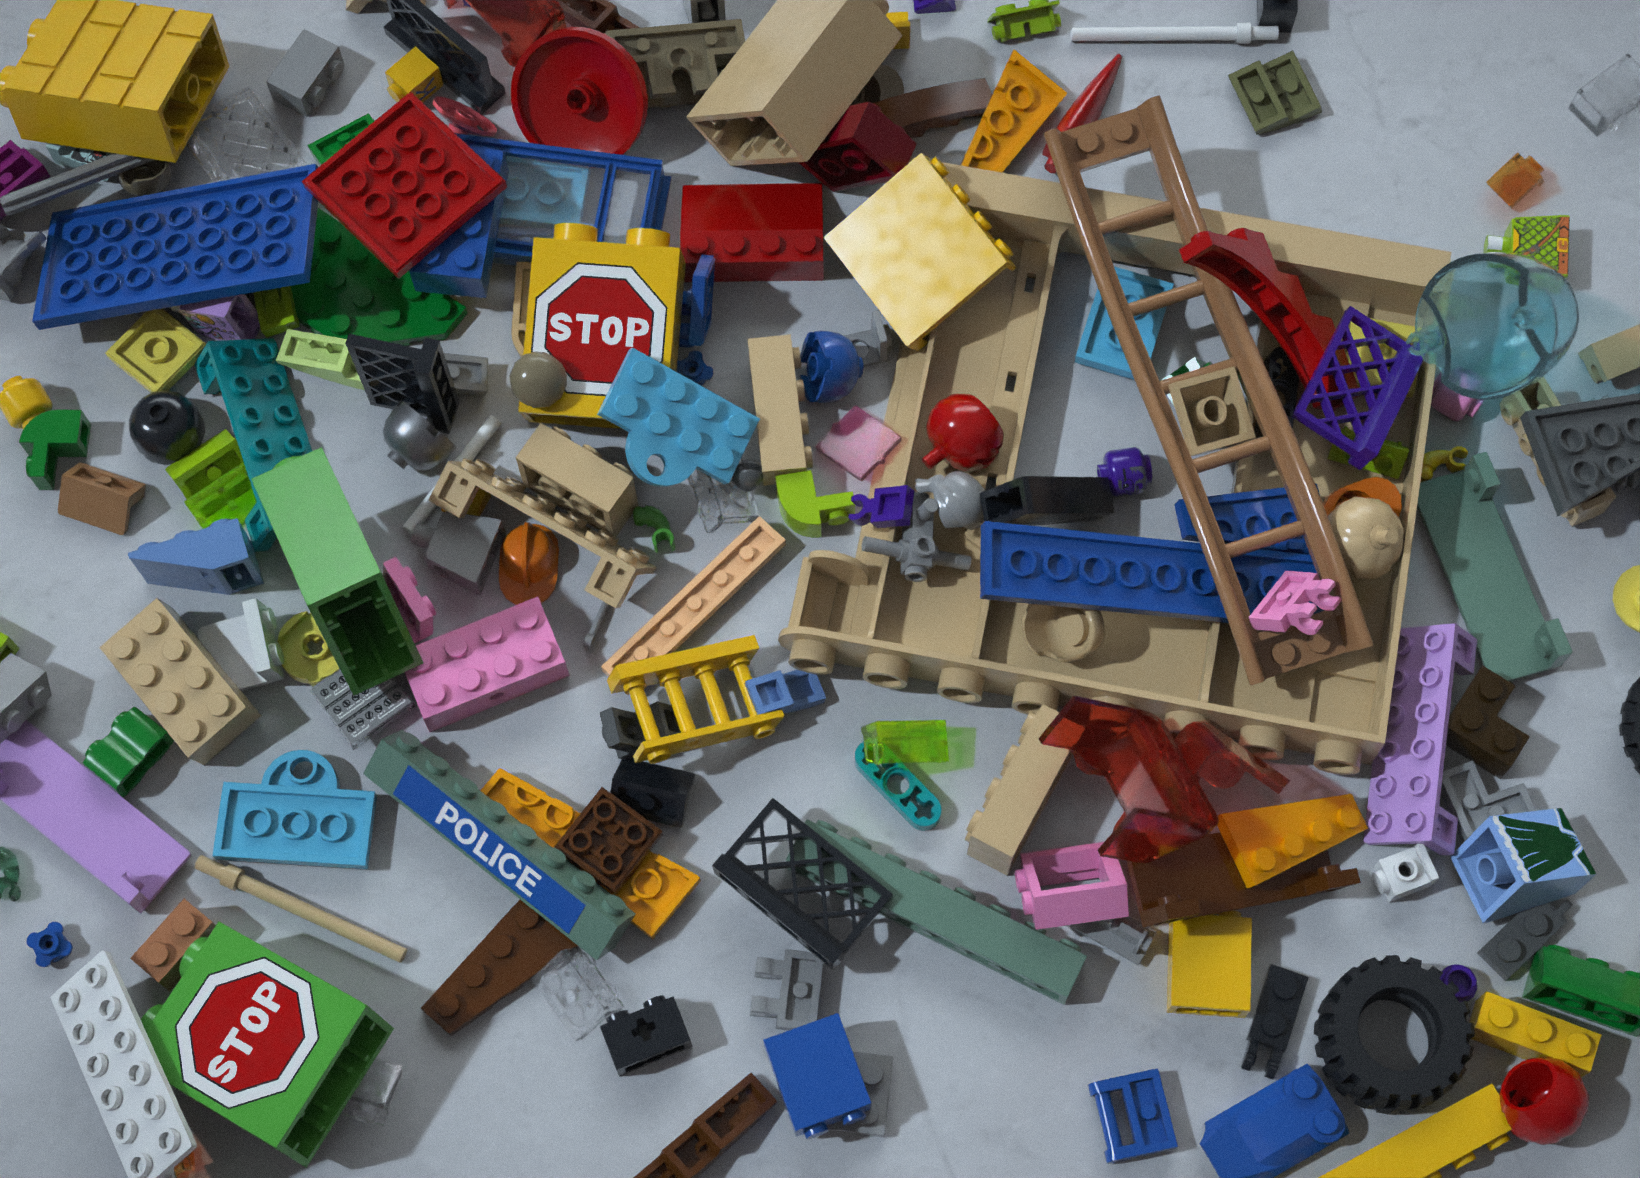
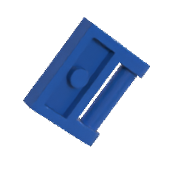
(1145, 1111)

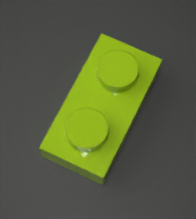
(276, 310)

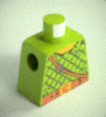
(1536, 237)

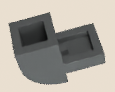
(623, 731)

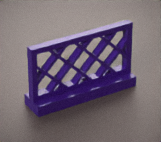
(1382, 407)

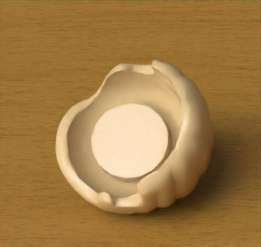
(1062, 631)

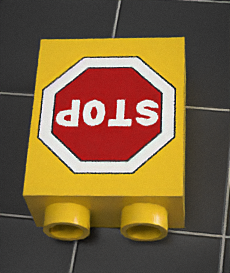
(595, 305)

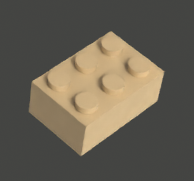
(578, 479)

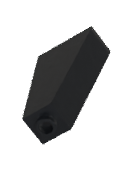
(1048, 500)

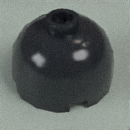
(166, 426)

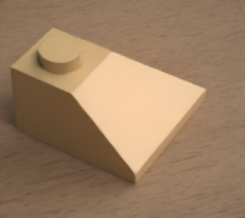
(1212, 411)

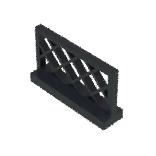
(459, 62)
(406, 374)
(783, 911)

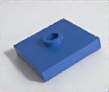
(701, 300)

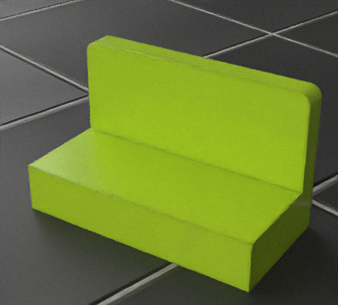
(205, 463)

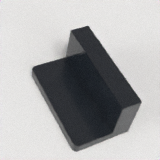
(653, 790)

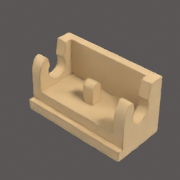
(1613, 355)

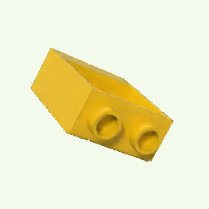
(115, 77)

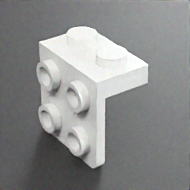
(246, 646)

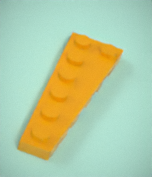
(652, 890)

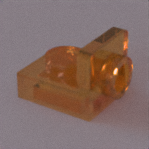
(1516, 179)

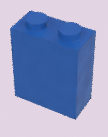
(818, 1076)

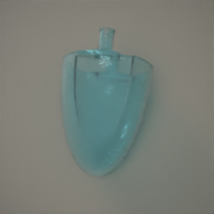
(1495, 323)

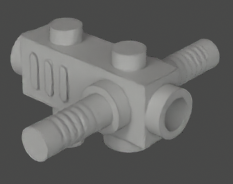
(917, 548)

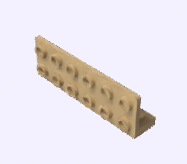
(617, 565)

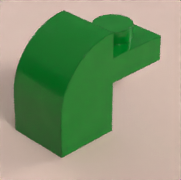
(53, 436)

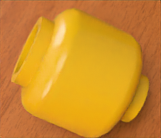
(23, 400)

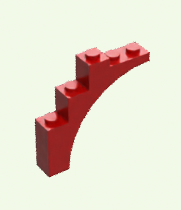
(1248, 268)

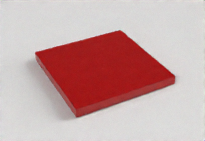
(404, 184)

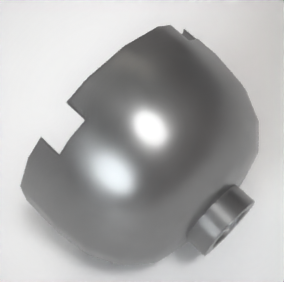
(414, 439)

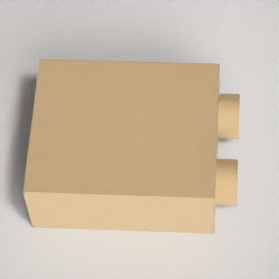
(794, 79)

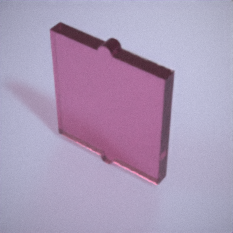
(858, 443)

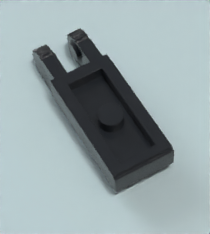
(1274, 1017)

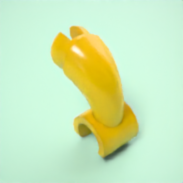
(1436, 457)

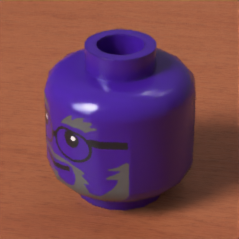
(1126, 470)

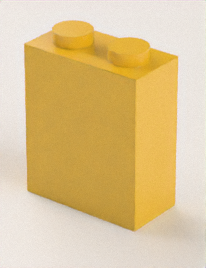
(1210, 966)

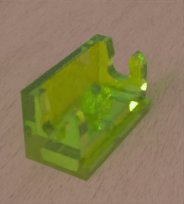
(224, 498)
(905, 742)

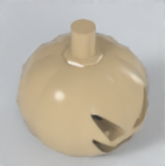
(1367, 536)

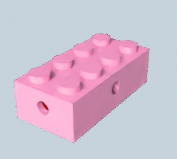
(485, 664)

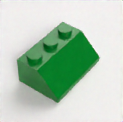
(1585, 989)

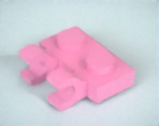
(1289, 603)

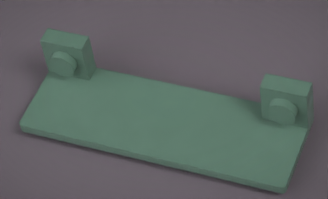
(1487, 573)

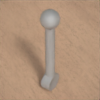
(590, 637)

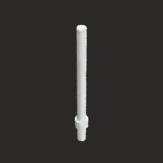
(1241, 33)

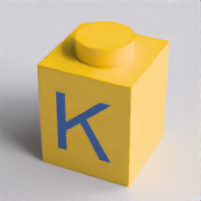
(414, 74)

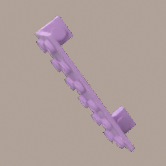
(1411, 763)
(87, 818)

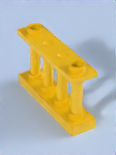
(702, 664)

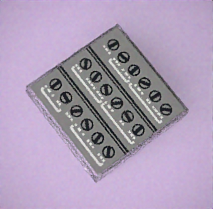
(363, 714)

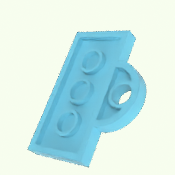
(675, 422)
(296, 818)

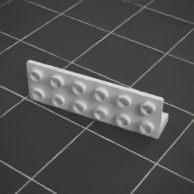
(123, 1070)

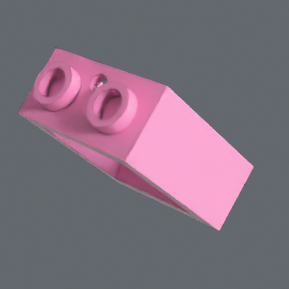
(1074, 903)

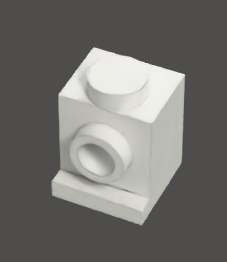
(1394, 885)

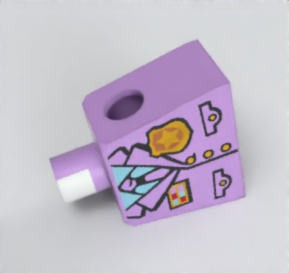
(222, 318)

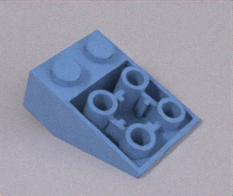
(204, 560)

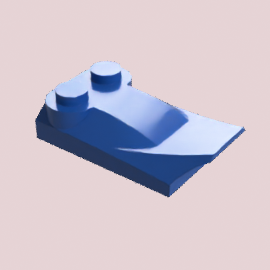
(1274, 1128)

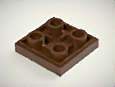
(609, 840)

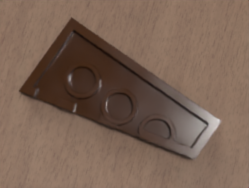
(496, 968)

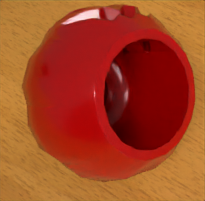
(963, 434)
(1543, 1100)

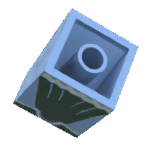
(1521, 862)

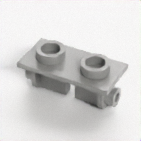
(1120, 935)

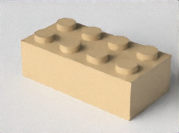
(180, 681)
(1019, 797)

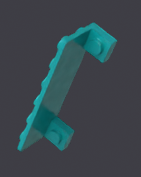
(260, 412)

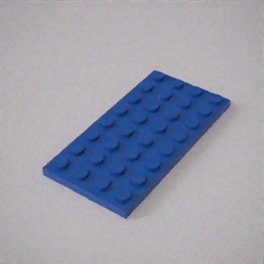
(177, 248)

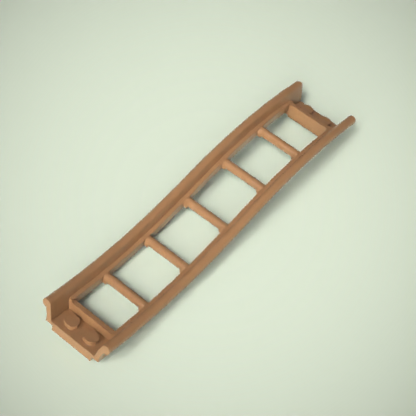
(1262, 652)

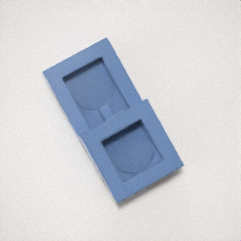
(785, 691)

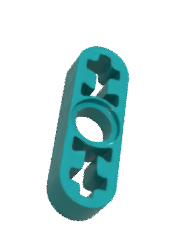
(909, 812)

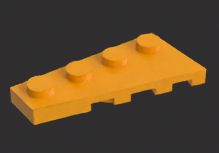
(1013, 115)
(1284, 835)

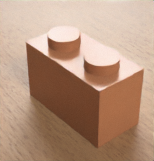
(165, 947)

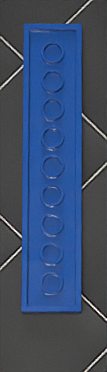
(1118, 572)

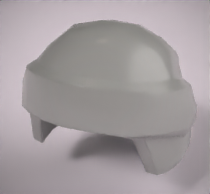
(956, 498)

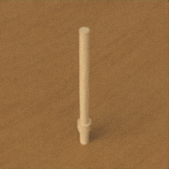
(235, 878)

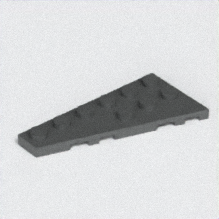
(1584, 446)

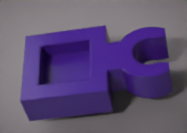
(887, 509)

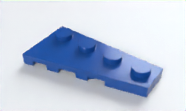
(1246, 515)

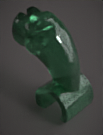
(10, 867)

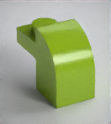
(805, 511)

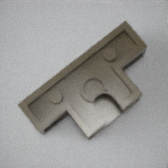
(681, 58)

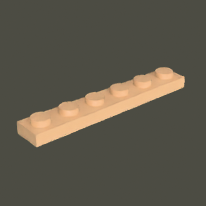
(702, 595)

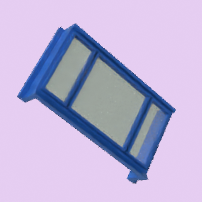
(573, 186)

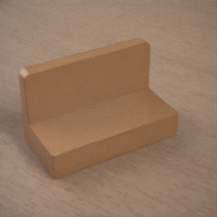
(98, 497)

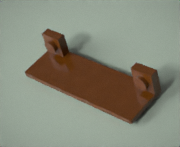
(1206, 882)

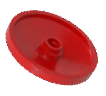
(579, 92)

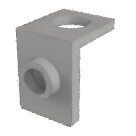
(876, 340)

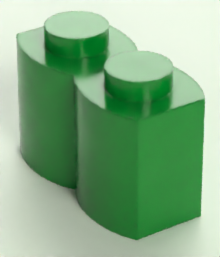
(127, 751)

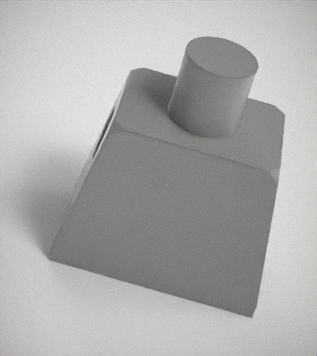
(461, 548)

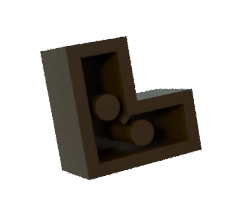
(1478, 731)

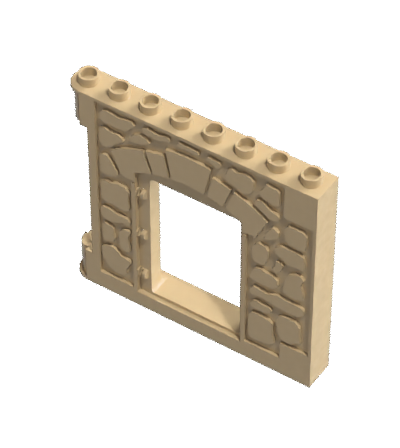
(1174, 667)

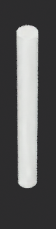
(469, 452)

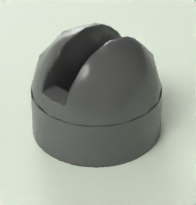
(750, 477)

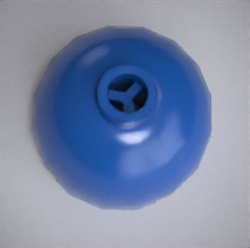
(830, 367)

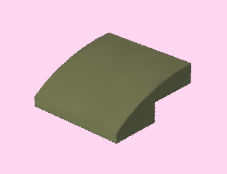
(1275, 93)

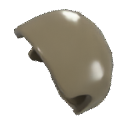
(146, 178)
(538, 379)

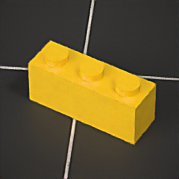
(1532, 1033)

